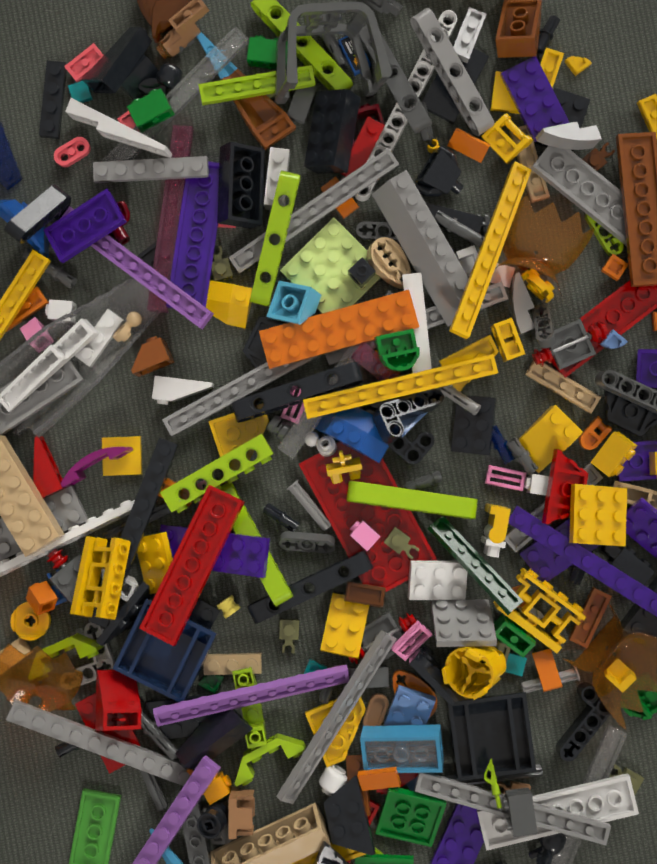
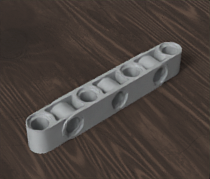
(445, 58)

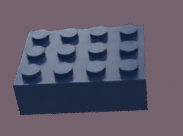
(163, 666)

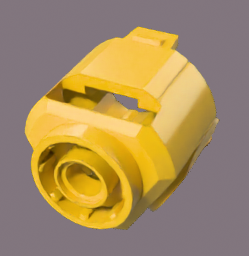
(470, 676)

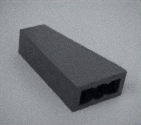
(118, 61)
(212, 737)

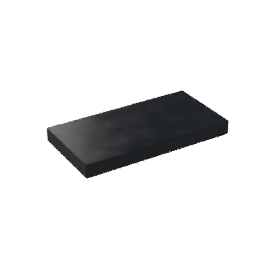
(438, 98)

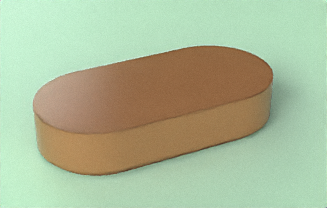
(375, 710)

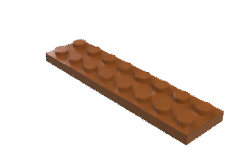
(639, 198)

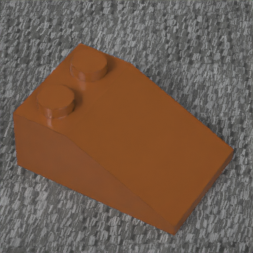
(519, 28)

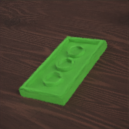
(95, 827)

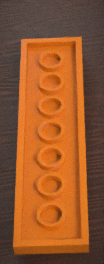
(338, 329)

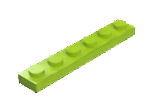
(250, 86)

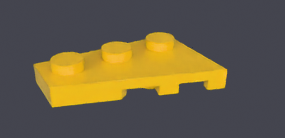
(475, 350)

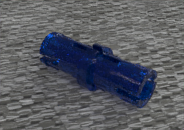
(501, 446)

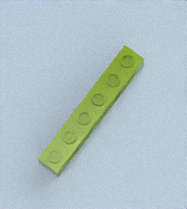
(172, 494)

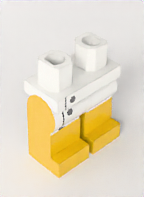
(495, 530)

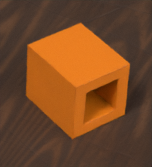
(41, 598)

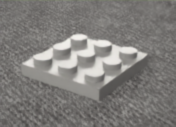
(463, 623)

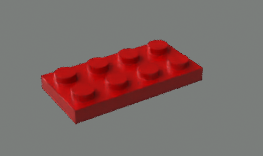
(87, 711)

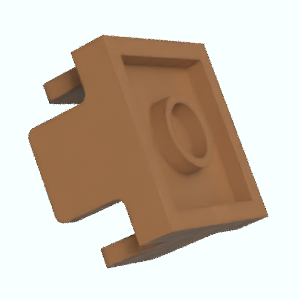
(241, 812)

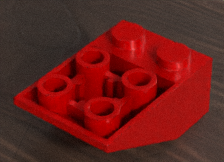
(116, 702)

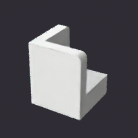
(467, 258)

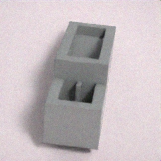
(569, 136)
(520, 305)

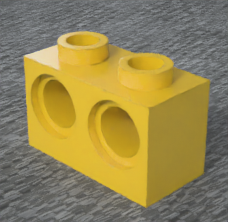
(507, 340)

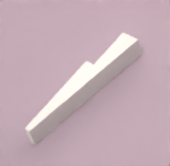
(113, 129)
(414, 284)
(47, 364)

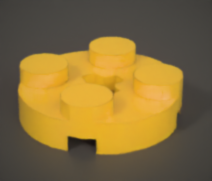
(538, 286)
(23, 628)

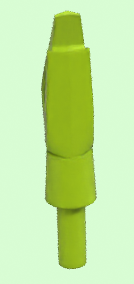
(494, 785)

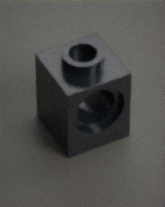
(361, 272)

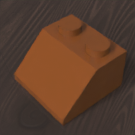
(152, 356)

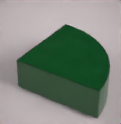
(211, 682)

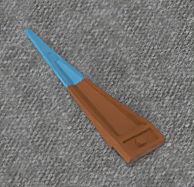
(262, 116)

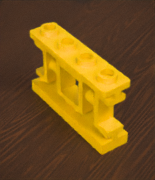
(94, 559)
(530, 621)

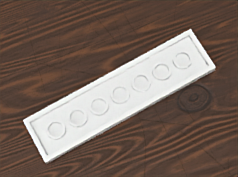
(598, 800)

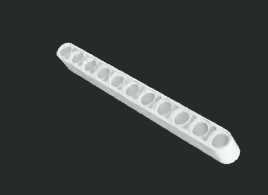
(418, 81)

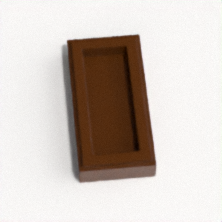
(365, 594)

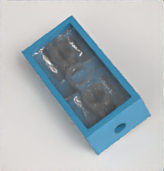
(404, 747)

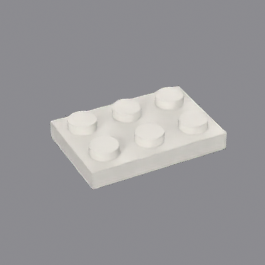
(437, 580)

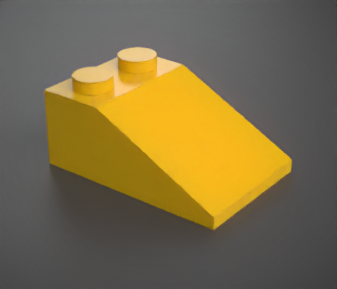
(549, 432)

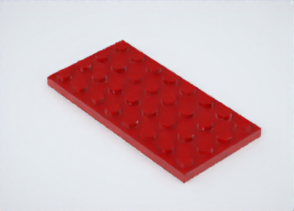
(389, 566)

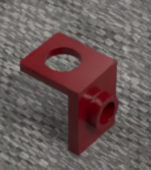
(370, 110)

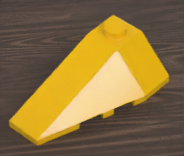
(229, 303)

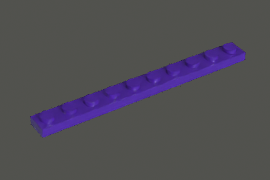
(584, 559)

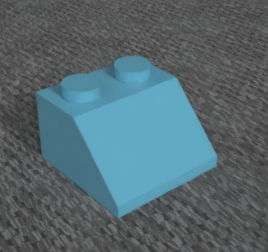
(293, 303)

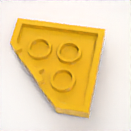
(231, 434)
(340, 745)

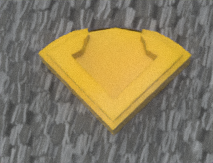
(577, 64)

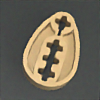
(380, 265)

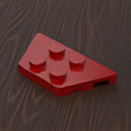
(558, 495)

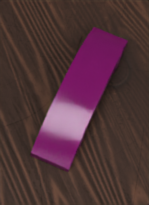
(76, 473)

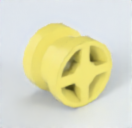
(228, 606)

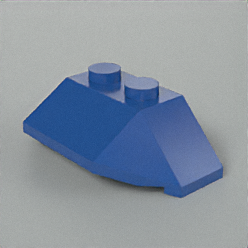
(39, 240)
(355, 430)

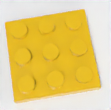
(598, 515)

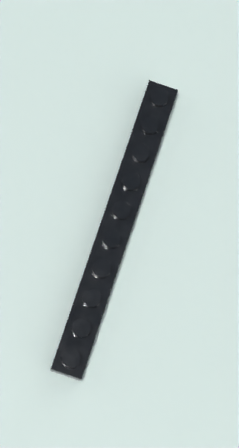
(144, 506)

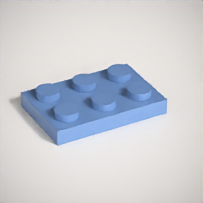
(409, 707)

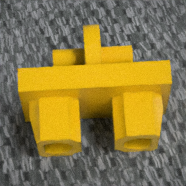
(343, 465)

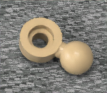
(123, 332)

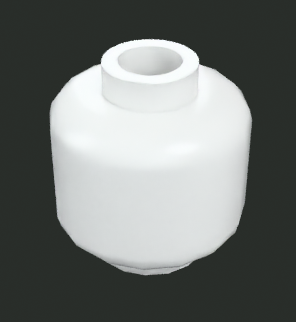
(332, 779)

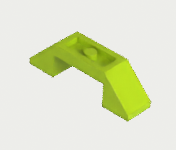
(84, 645)
(253, 713)
(291, 747)

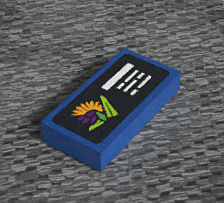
(348, 51)

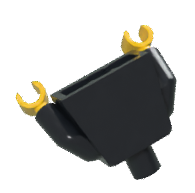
(439, 172)

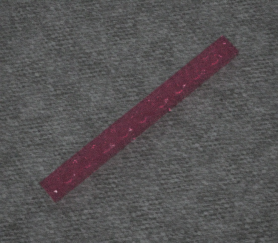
(170, 214)

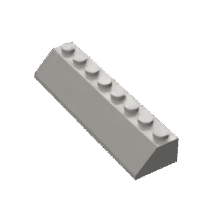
(423, 243)

